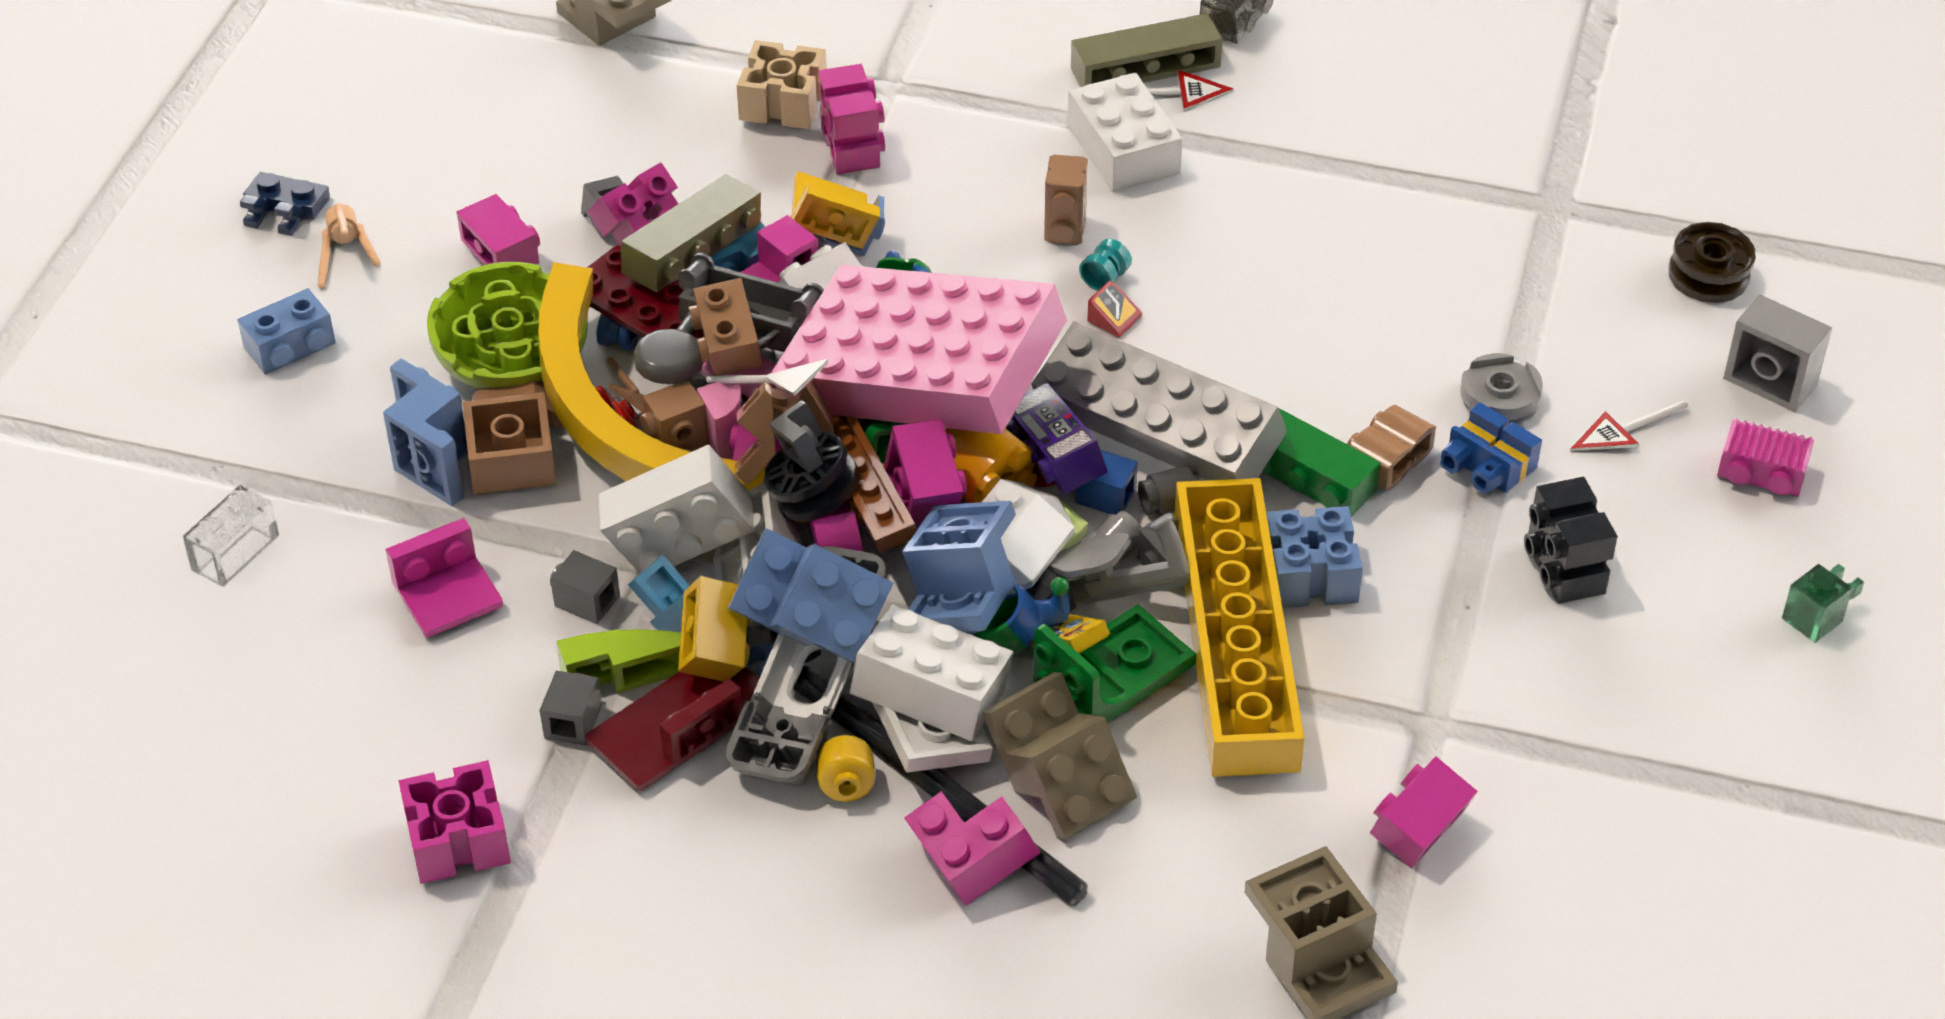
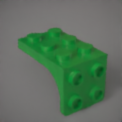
(1118, 670)

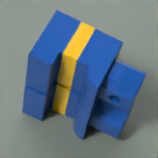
(1491, 450)

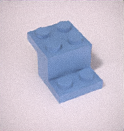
(426, 431)
(961, 564)
(810, 595)

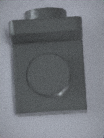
(798, 435)

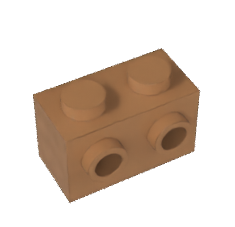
(726, 326)
(676, 417)

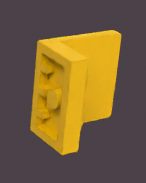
(833, 210)

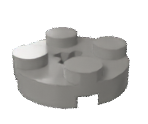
(1520, 385)

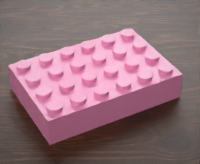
(927, 345)

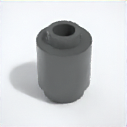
(1159, 489)

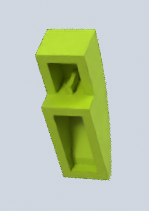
(622, 656)

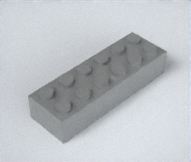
(1162, 406)

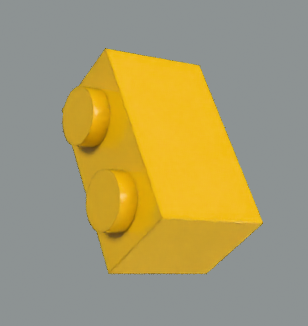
(711, 634)

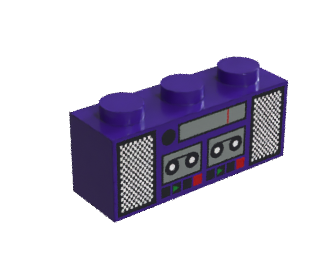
(1059, 440)

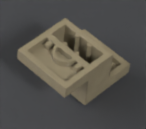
(607, 18)
(1059, 755)
(1320, 936)

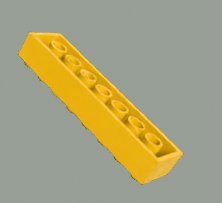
(1238, 629)

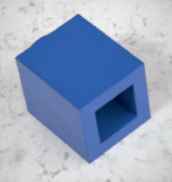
(1113, 489)

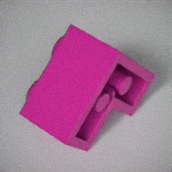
(780, 247)
(974, 852)

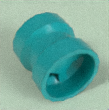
(1105, 264)

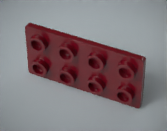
(631, 302)
(670, 725)

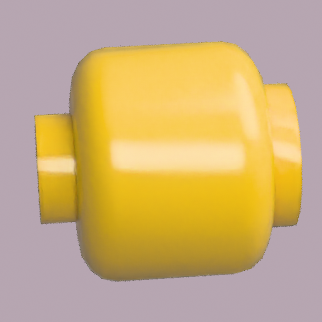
(843, 764)

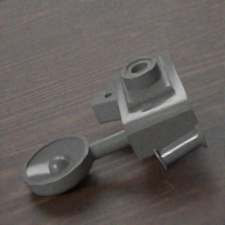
(775, 309)

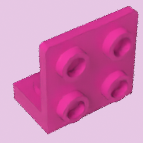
(442, 578)

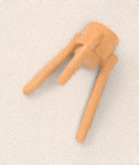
(342, 228)

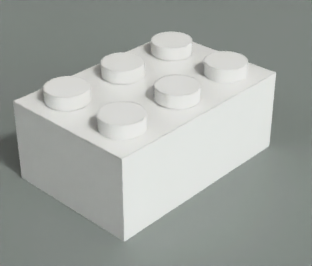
(1124, 131)
(676, 510)
(931, 672)

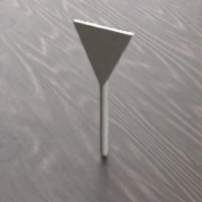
(789, 380)

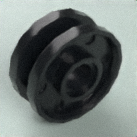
(813, 494)

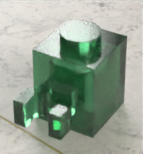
(1819, 601)

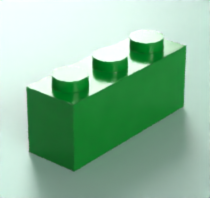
(1323, 466)

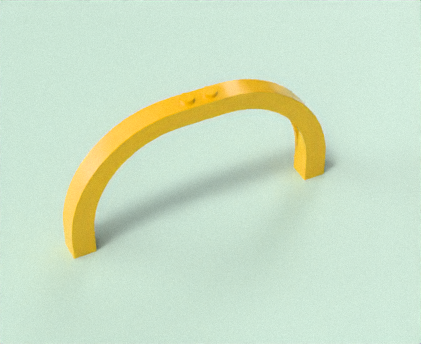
(577, 402)

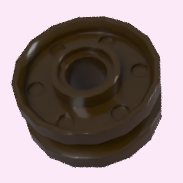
(1711, 262)

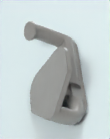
(1098, 554)

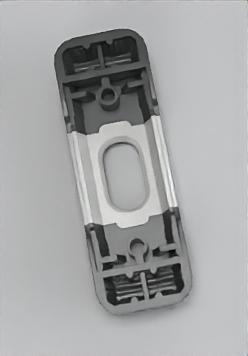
(775, 732)

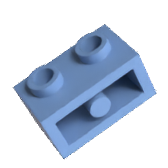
(286, 331)

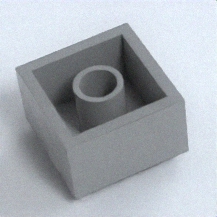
(1777, 353)

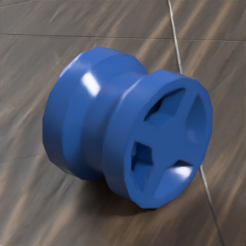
(611, 333)

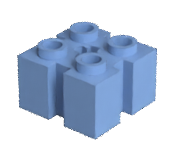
(1315, 556)

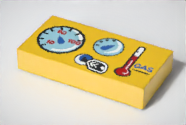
(1081, 632)

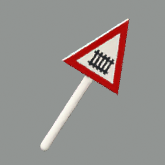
(1193, 90)
(1609, 434)

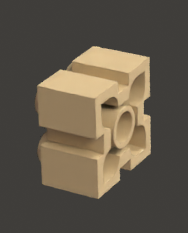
(780, 84)

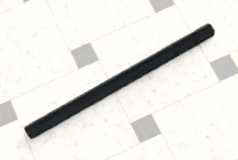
(932, 781)

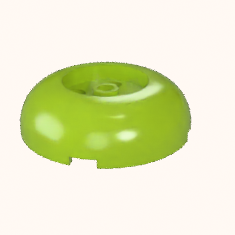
(486, 297)

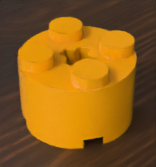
(989, 458)

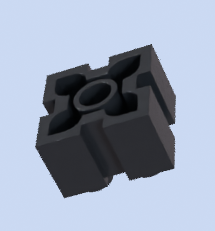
(1570, 540)

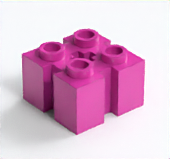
(851, 118)
(635, 205)
(454, 821)

